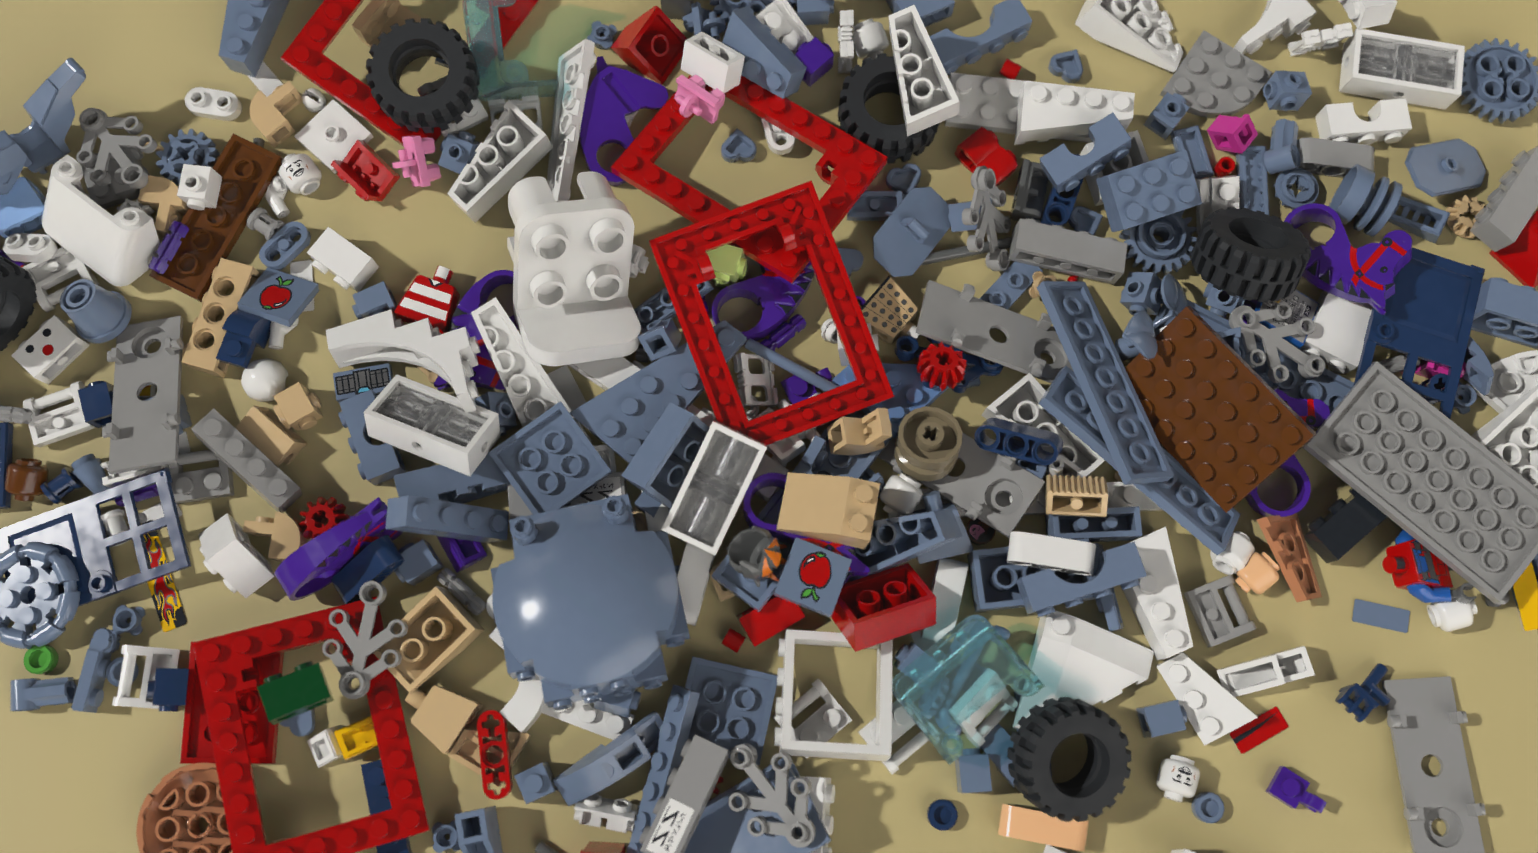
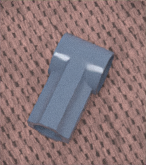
(1283, 148)
(34, 693)

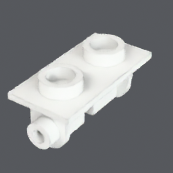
(619, 813)

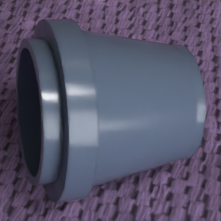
(95, 311)

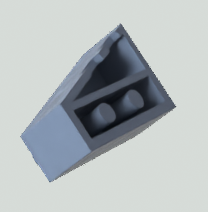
(766, 59)

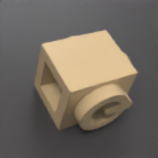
(297, 407)

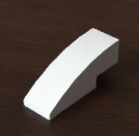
(1266, 671)

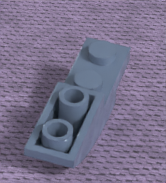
(610, 762)

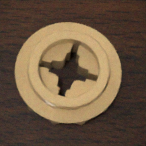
(1457, 208)

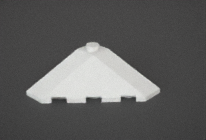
(1133, 28)
(1515, 436)
(1081, 662)

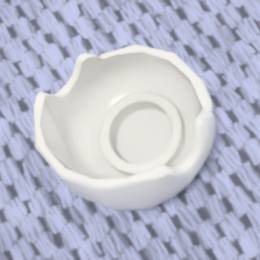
(264, 379)

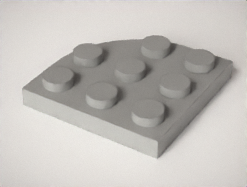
(1216, 78)

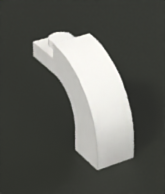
(526, 703)

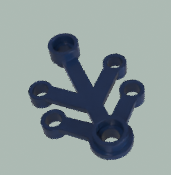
(978, 364)

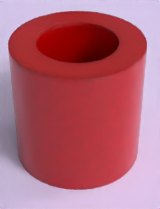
(1010, 69)
(1226, 162)
(733, 640)

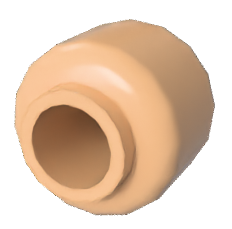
(1258, 574)

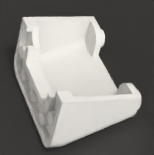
(111, 245)

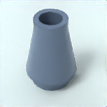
(90, 472)

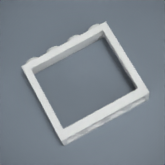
(882, 750)

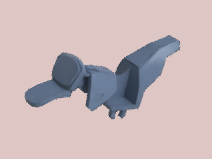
(44, 138)

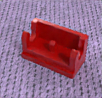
(772, 619)

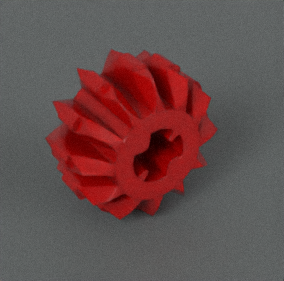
(941, 366)
(323, 508)

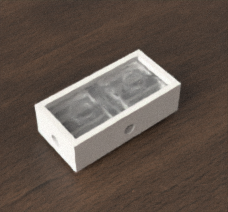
(1401, 68)
(432, 425)
(714, 487)

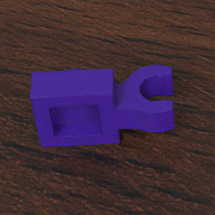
(799, 390)
(1291, 791)

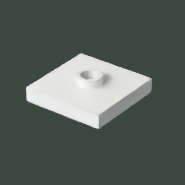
(332, 134)

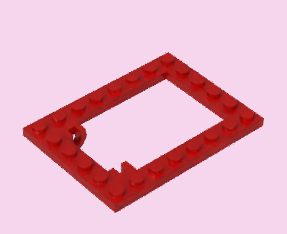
(308, 59)
(852, 161)
(800, 222)
(221, 677)

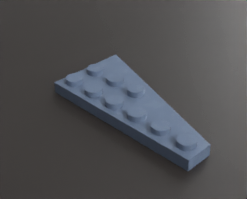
(631, 408)

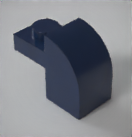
(241, 336)

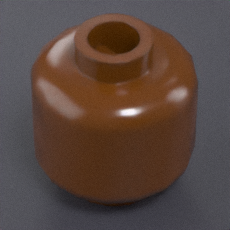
(25, 478)

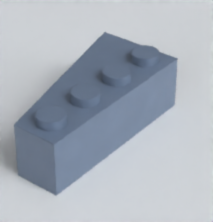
(249, 32)
(452, 486)
(905, 538)

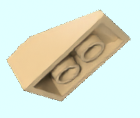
(829, 508)
(436, 634)

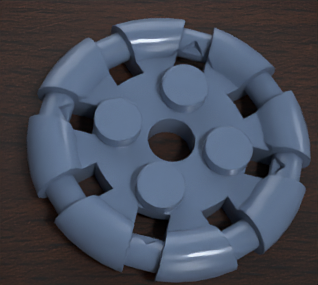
(15, 589)

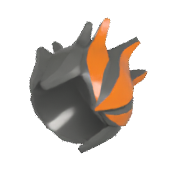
(755, 554)

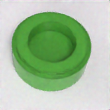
(41, 659)

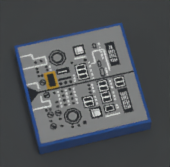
(1301, 306)

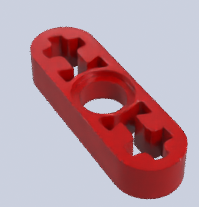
(485, 763)

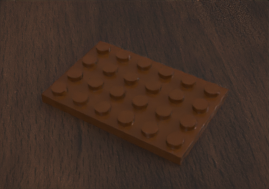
(1214, 410)

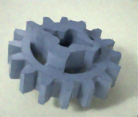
(192, 146)

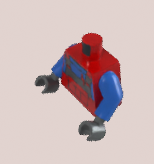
(1421, 572)

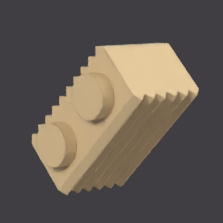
(1076, 496)

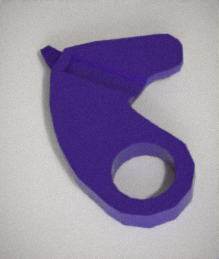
(607, 102)

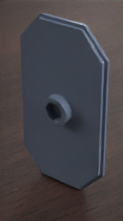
(1445, 167)
(911, 232)

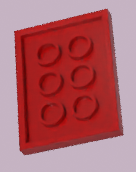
(259, 732)

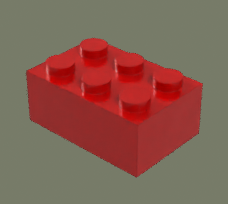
(884, 607)

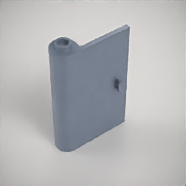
(727, 832)

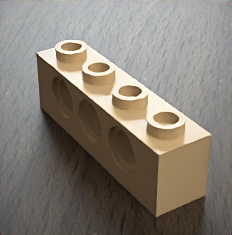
(214, 302)

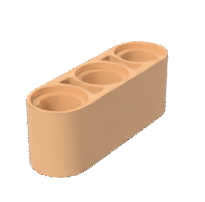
(1042, 828)

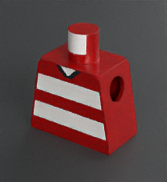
(430, 300)

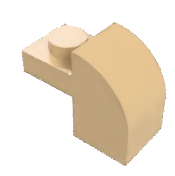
(269, 112)
(162, 198)
(860, 435)
(284, 534)

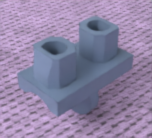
(703, 21)

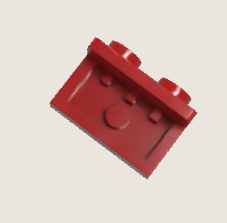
(366, 172)

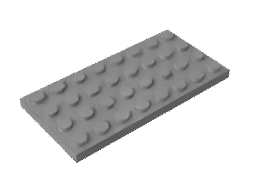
(1432, 480)

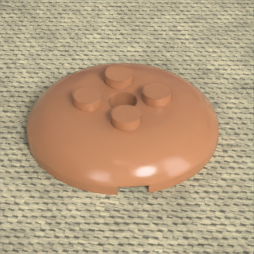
(173, 812)

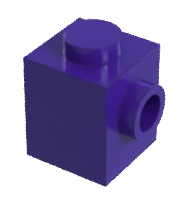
(817, 58)

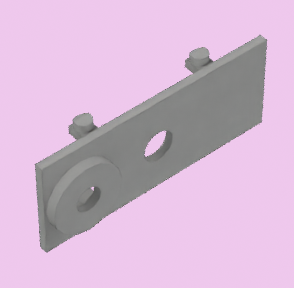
(966, 321)
(145, 431)
(982, 480)
(1427, 723)

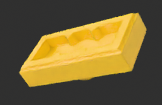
(356, 738)

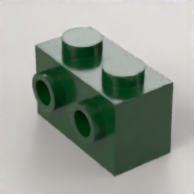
(294, 693)

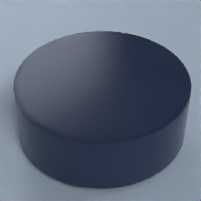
(942, 814)

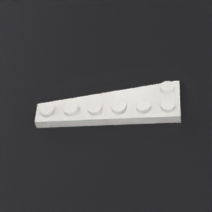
(567, 116)
(522, 377)

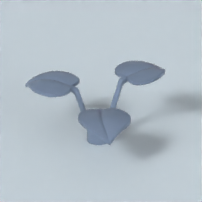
(1139, 332)

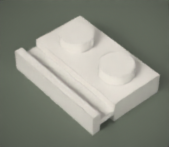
(785, 24)
(1215, 195)

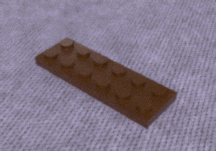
(214, 231)

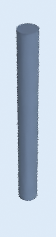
(789, 365)

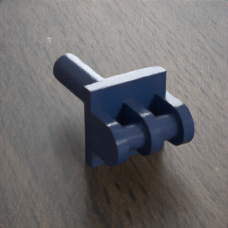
(1364, 697)

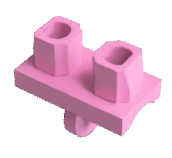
(696, 100)
(413, 161)

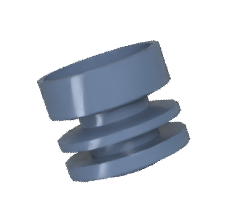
(1368, 202)

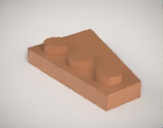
(1291, 554)

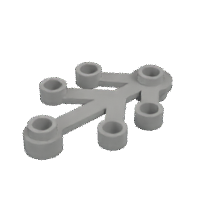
(96, 123)
(990, 219)
(1273, 341)
(363, 644)
(775, 798)

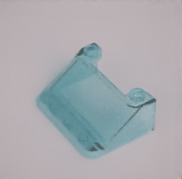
(958, 679)

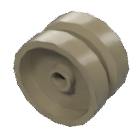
(928, 443)

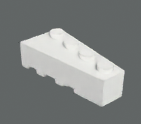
(922, 80)
(1066, 110)

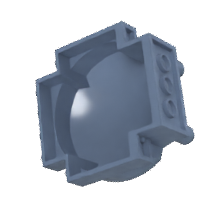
(588, 602)

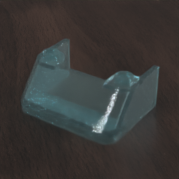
(497, 76)

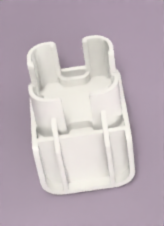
(572, 272)

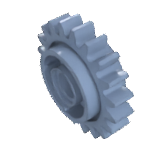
(1163, 255)

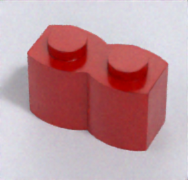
(984, 150)

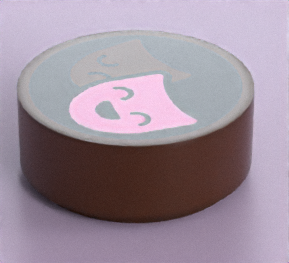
(979, 532)

